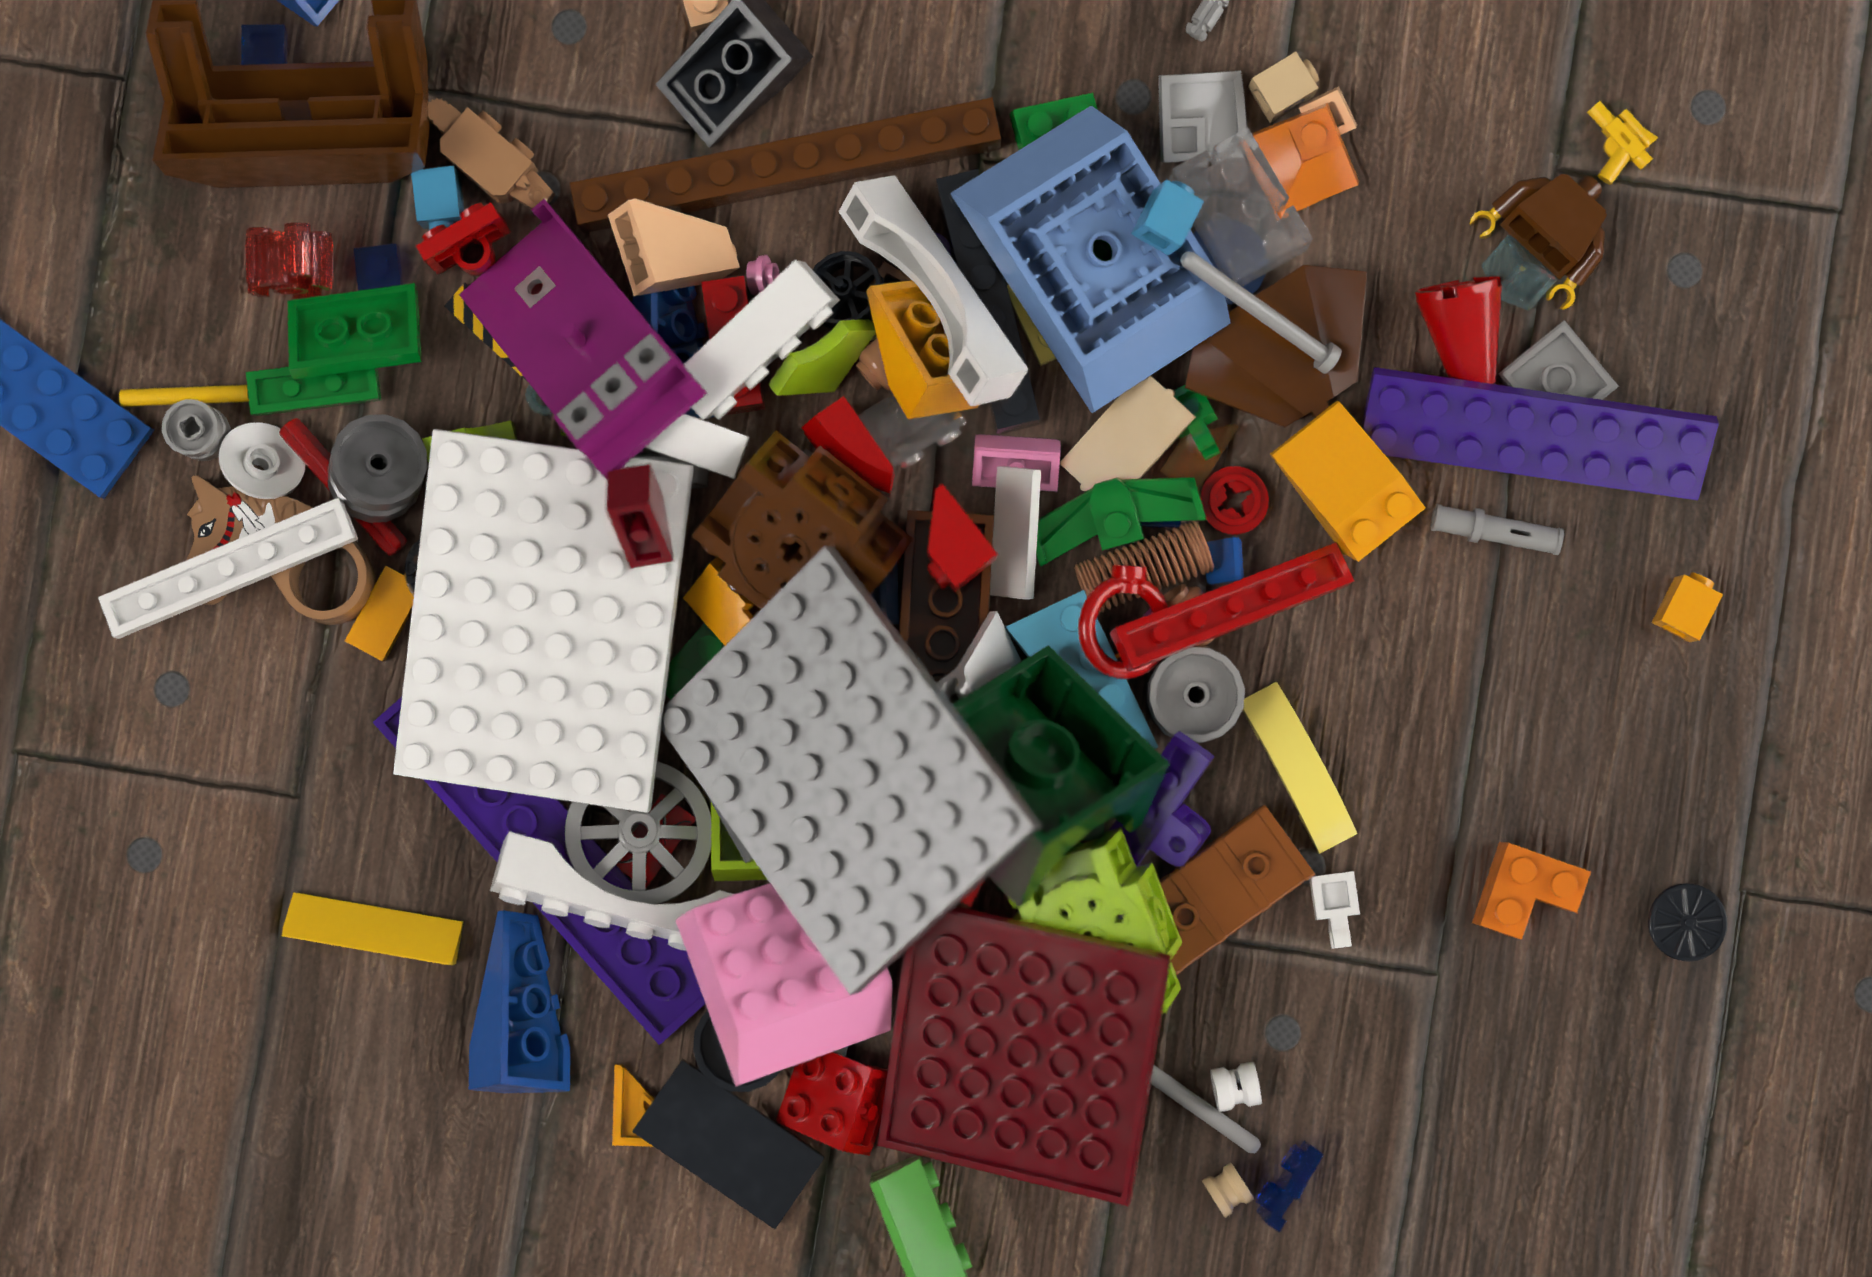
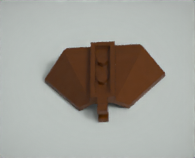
(1268, 375)

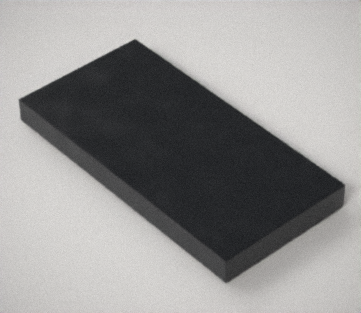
(728, 1144)

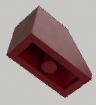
(639, 515)

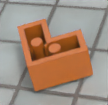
(1520, 879)

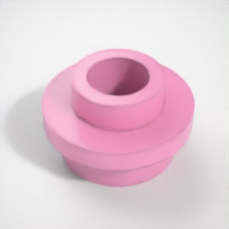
(761, 274)

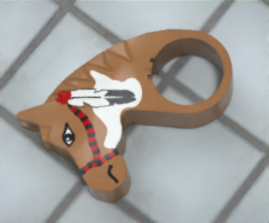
(228, 515)

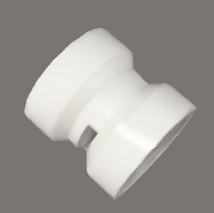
(1225, 1086)

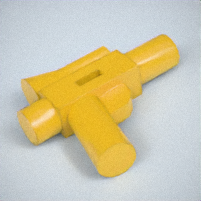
(1624, 142)

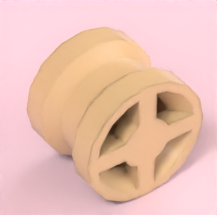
(1228, 1189)

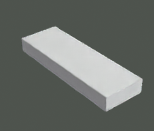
(1015, 532)

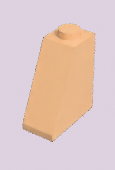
(669, 248)

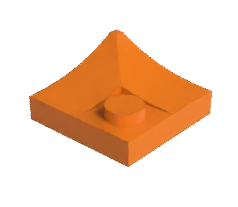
(1308, 157)

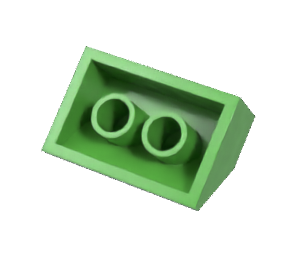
(918, 1221)

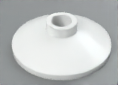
(262, 446)

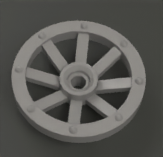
(650, 843)

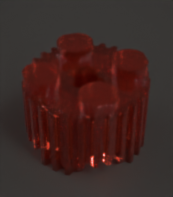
(289, 261)

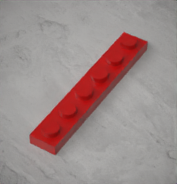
(1231, 607)

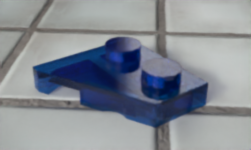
(1276, 1197)

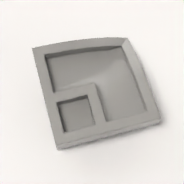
(1199, 112)

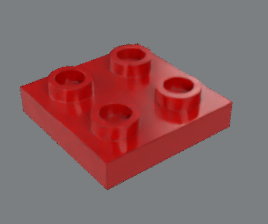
(446, 246)

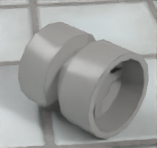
(195, 429)

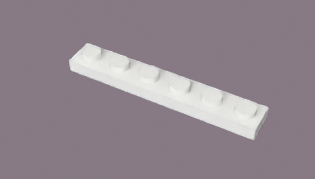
(228, 568)

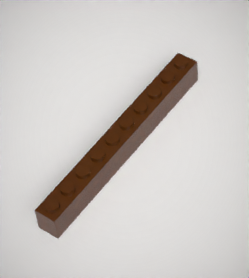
(793, 163)

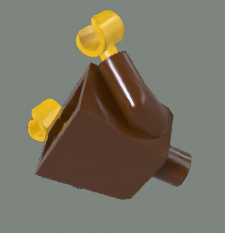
(1556, 224)

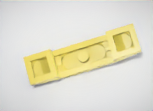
(1299, 767)

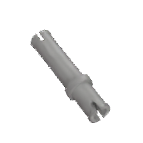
(1496, 529)

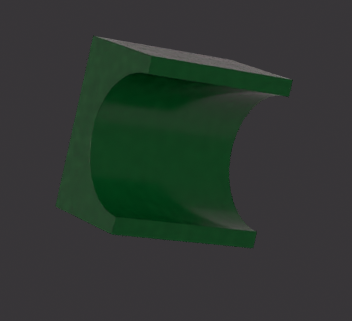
(1064, 758)

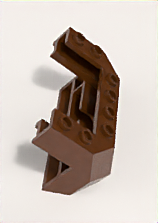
(294, 118)

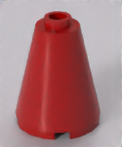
(1464, 325)

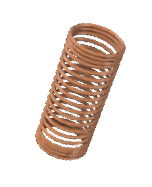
(1197, 546)

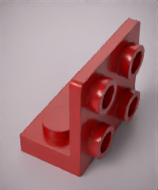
(835, 1102)

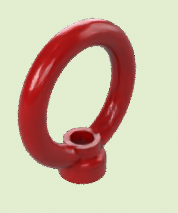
(1123, 580)

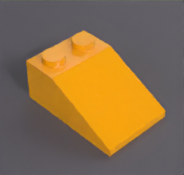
(914, 350)
(1347, 482)

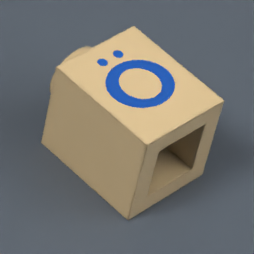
(1284, 86)

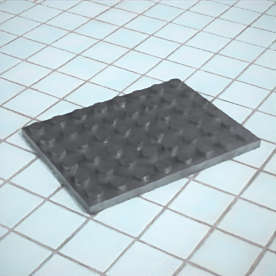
(845, 771)

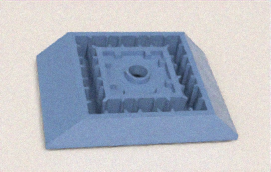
(1039, 223)

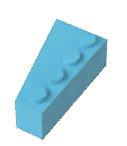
(1059, 629)

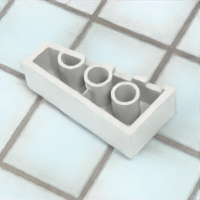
(758, 336)

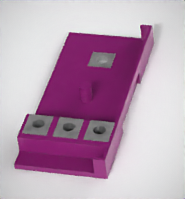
(582, 344)

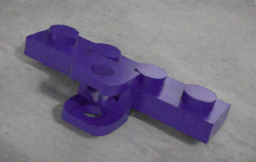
(1169, 827)

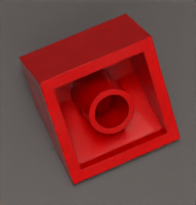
(955, 544)

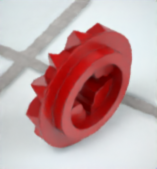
(1238, 480)

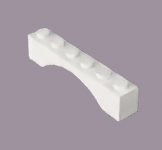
(979, 352)
(538, 874)

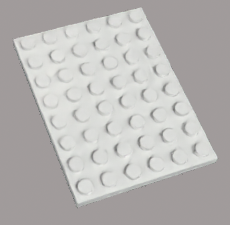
(530, 633)

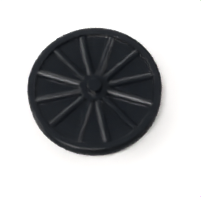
(1687, 922)

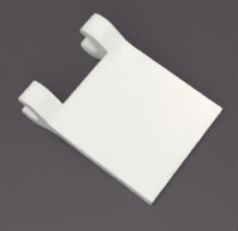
(984, 660)

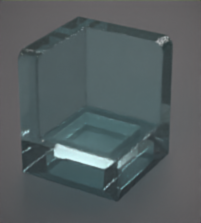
(1521, 274)

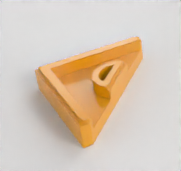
(628, 1107)

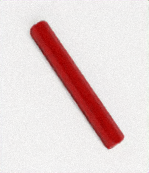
(317, 460)

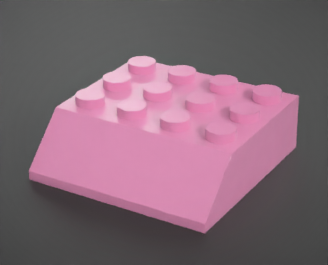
(772, 987)

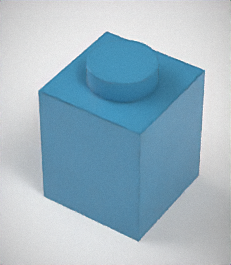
(437, 196)
(1168, 216)

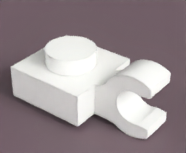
(1335, 899)

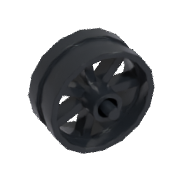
(842, 285)

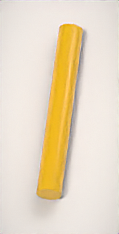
(169, 396)

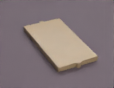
(1128, 435)

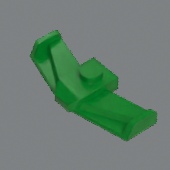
(1115, 513)

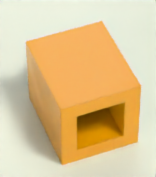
(1688, 606)

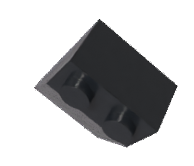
(733, 69)

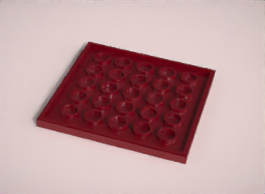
(1025, 1053)

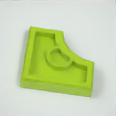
(826, 362)

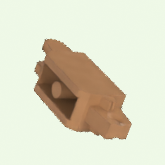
(486, 157)

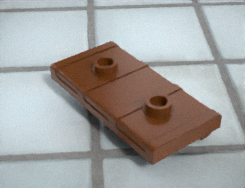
(1231, 883)

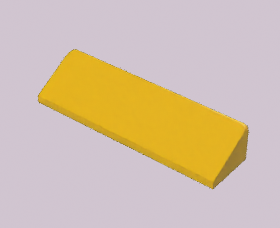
(373, 929)

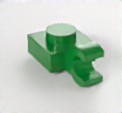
(1205, 414)

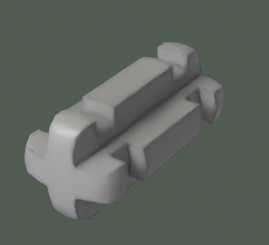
(1205, 18)

